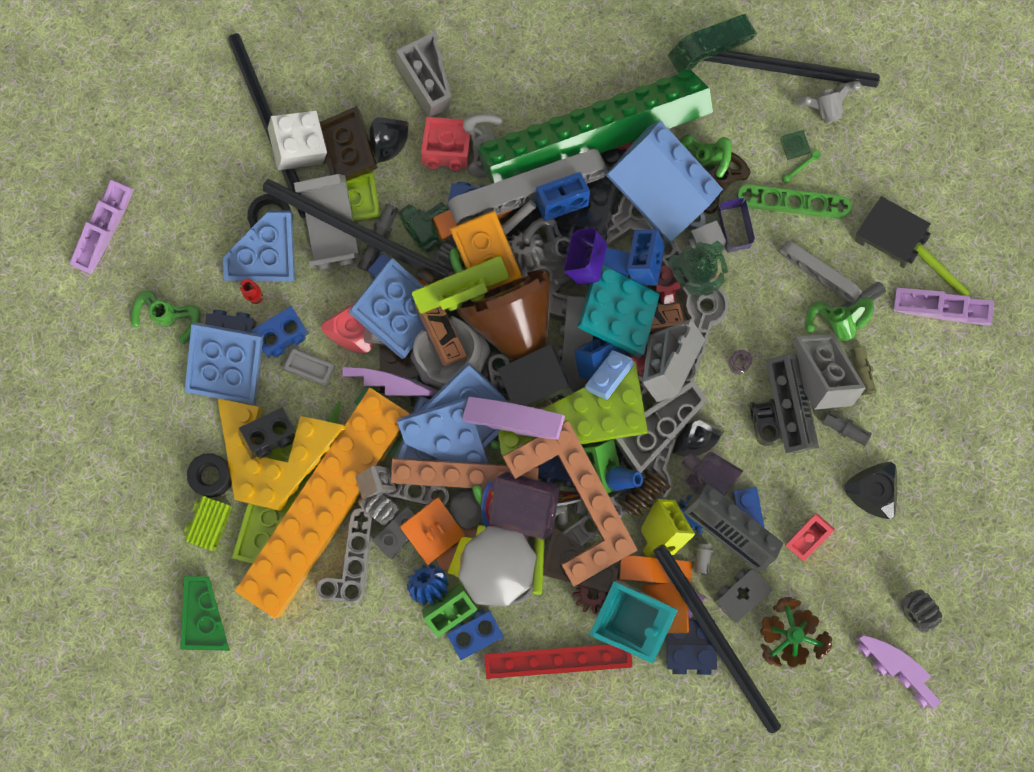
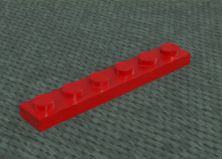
(556, 661)

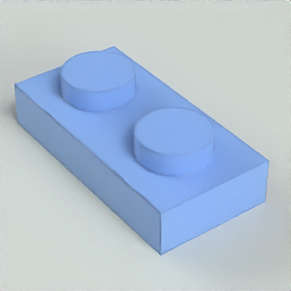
(609, 374)

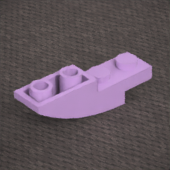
(892, 661)

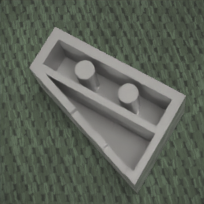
(424, 73)
(670, 359)

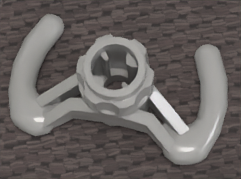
(829, 101)
(480, 135)

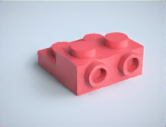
(445, 144)

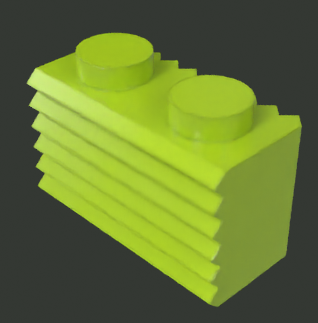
(207, 523)

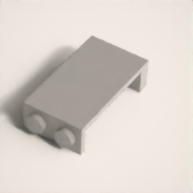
(327, 242)

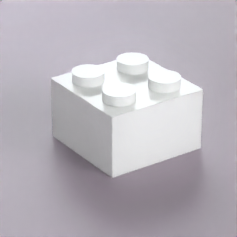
(297, 140)

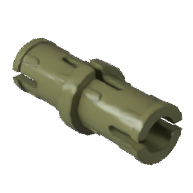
(863, 369)

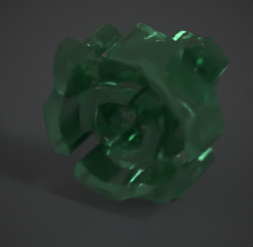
(421, 226)
(700, 267)

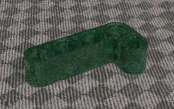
(711, 42)

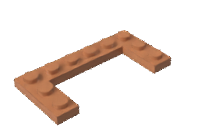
(616, 539)

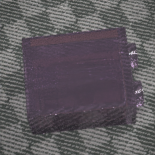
(524, 505)

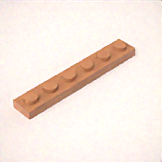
(448, 472)

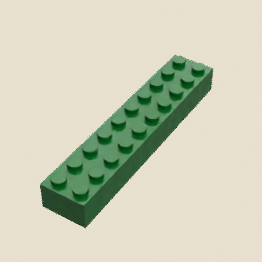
(598, 126)

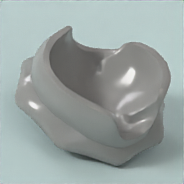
(429, 364)
(497, 566)

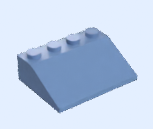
(664, 181)

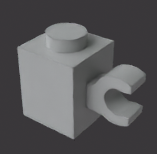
(705, 232)

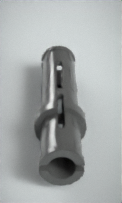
(383, 228)

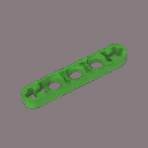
(805, 201)

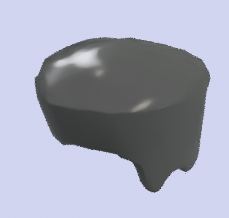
(465, 509)

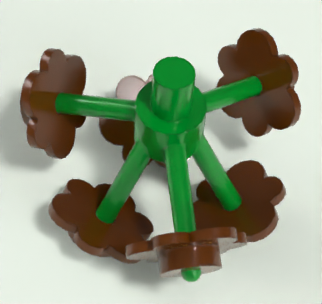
(802, 624)

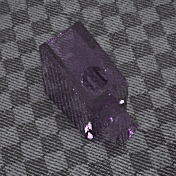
(711, 470)

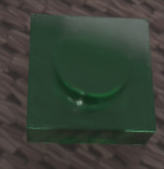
(795, 144)

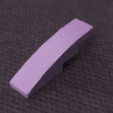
(102, 226)
(944, 306)
(394, 383)
(514, 418)

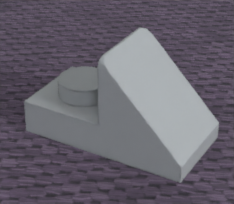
(375, 481)

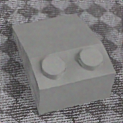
(827, 372)

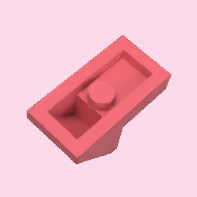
(810, 536)

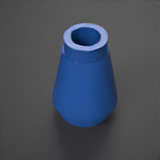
(622, 478)

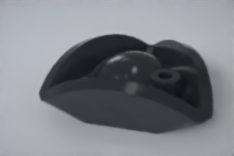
(387, 138)
(697, 438)
(875, 490)

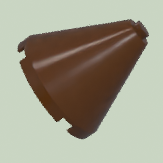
(513, 315)

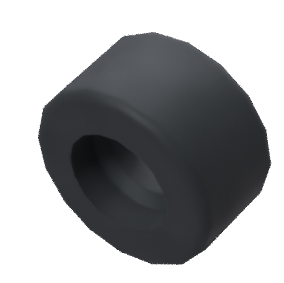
(198, 465)

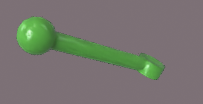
(814, 156)

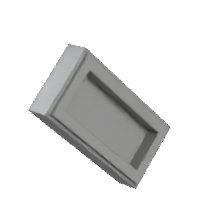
(309, 367)

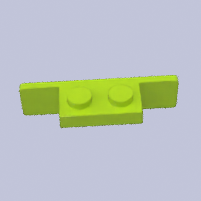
(460, 286)

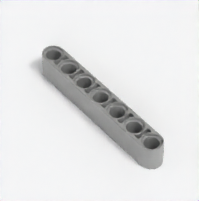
(521, 188)

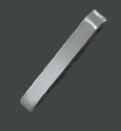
(820, 271)

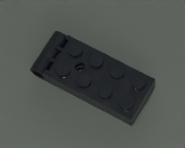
(601, 204)

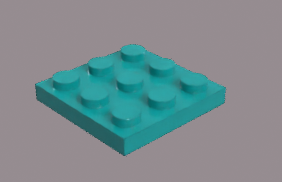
(619, 311)

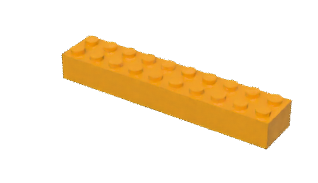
(321, 505)

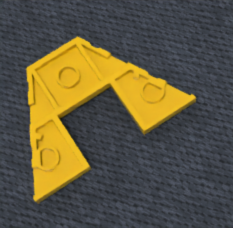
(267, 480)

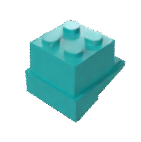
(633, 621)

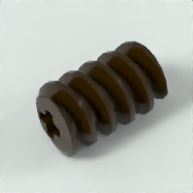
(643, 493)

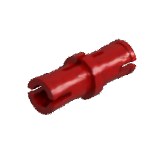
(251, 291)

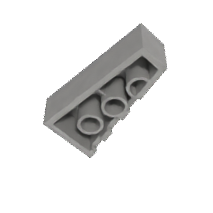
(663, 424)

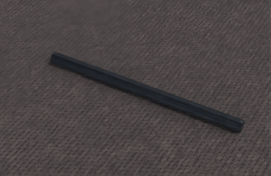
(795, 68)
(259, 99)
(353, 228)
(717, 638)

